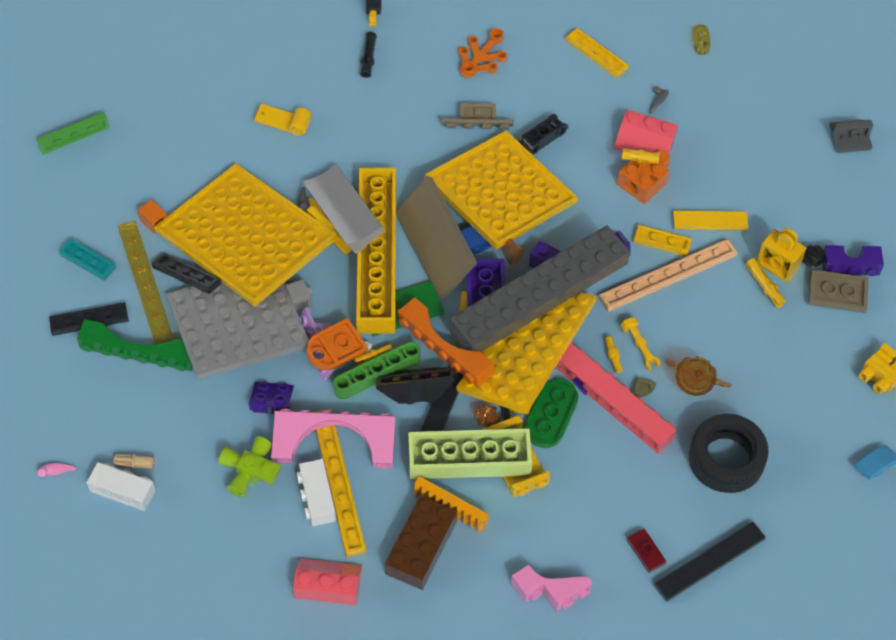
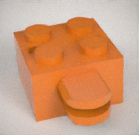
(644, 179)

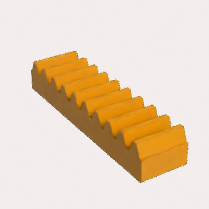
(465, 510)

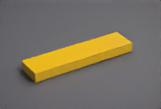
(597, 52)
(710, 220)

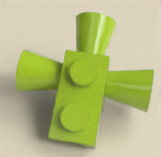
(250, 466)

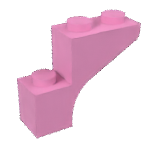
(558, 591)

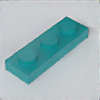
(87, 259)

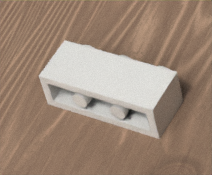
(121, 486)
(316, 492)

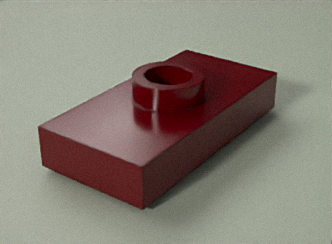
(646, 550)

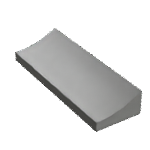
(345, 208)

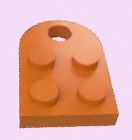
(337, 345)

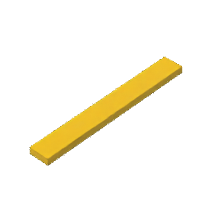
(340, 490)

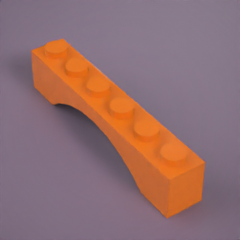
(471, 364)

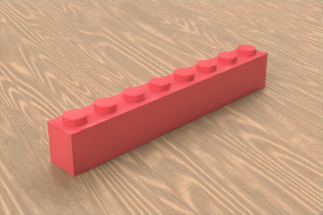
(617, 399)

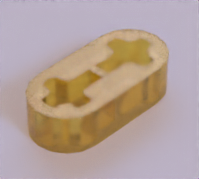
(697, 39)

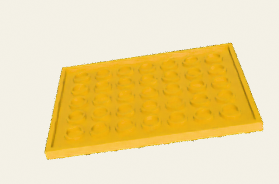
(245, 234)

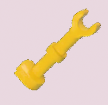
(631, 325)

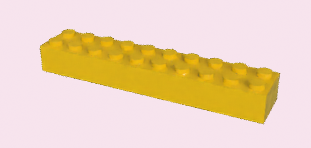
(378, 259)

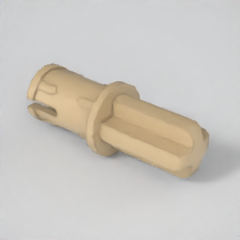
(134, 461)

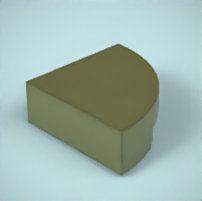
(643, 387)

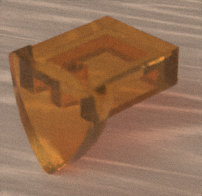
(512, 252)

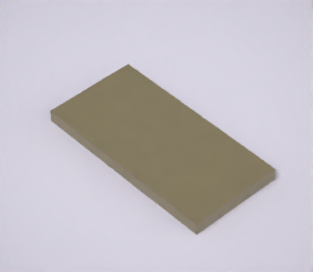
(436, 237)

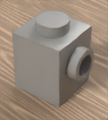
(300, 294)

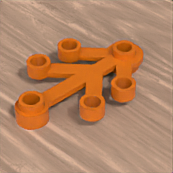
(470, 68)

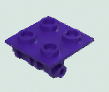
(270, 396)

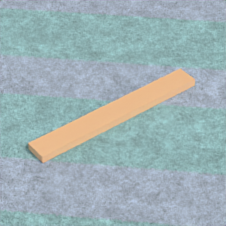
(667, 275)

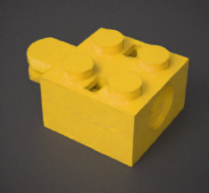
(781, 254)

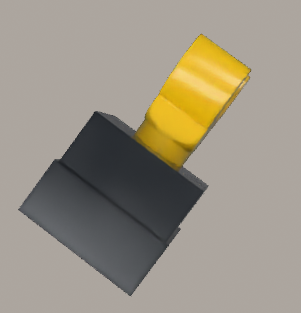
(373, 8)

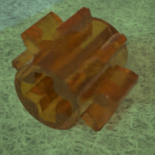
(486, 415)

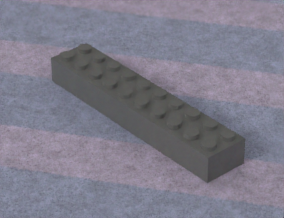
(539, 290)

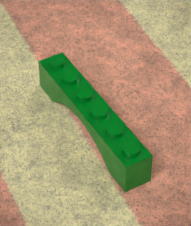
(97, 338)

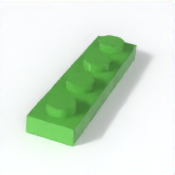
(73, 133)

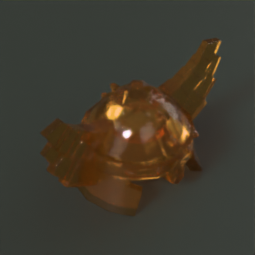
(696, 376)

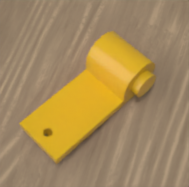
(290, 122)

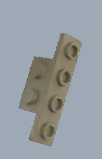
(477, 115)

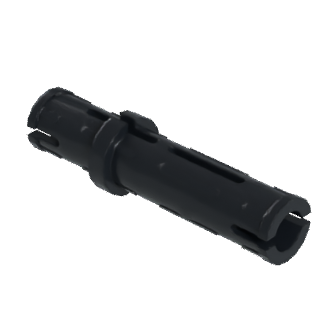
(367, 59)

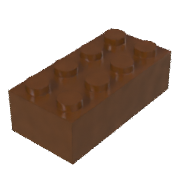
(421, 542)

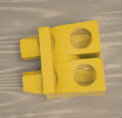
(881, 369)

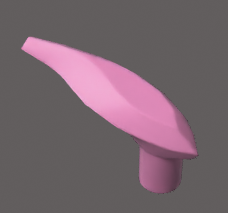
(54, 469)

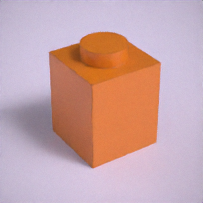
(151, 214)

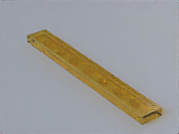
(145, 283)

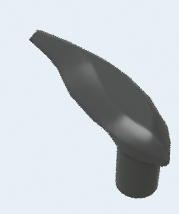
(662, 95)
(303, 201)

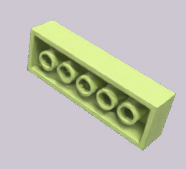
(470, 453)

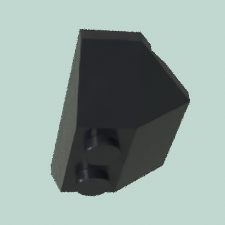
(416, 384)

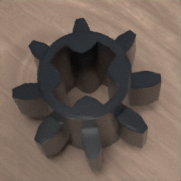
(813, 256)

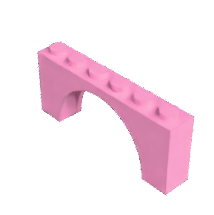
(293, 427)

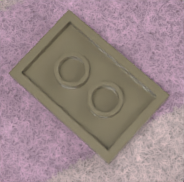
(838, 291)

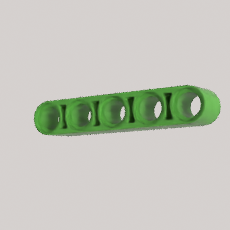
(383, 363)

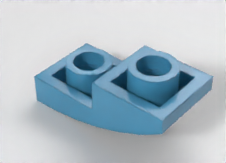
(876, 462)

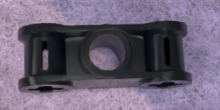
(543, 134)

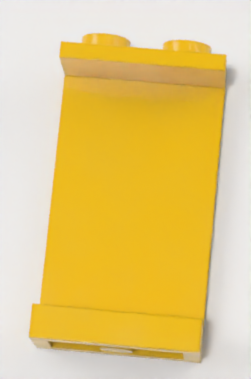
(523, 484)

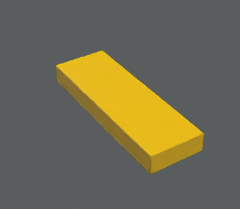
(662, 240)

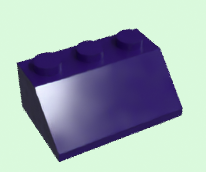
(484, 279)

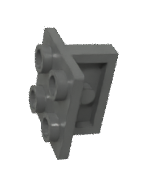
(852, 135)

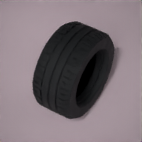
(739, 430)

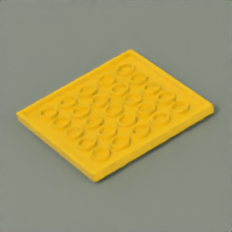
(501, 189)

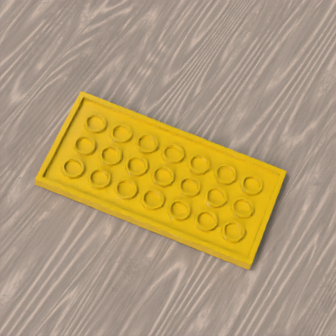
(530, 356)

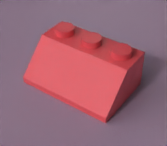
(645, 133)
(327, 581)

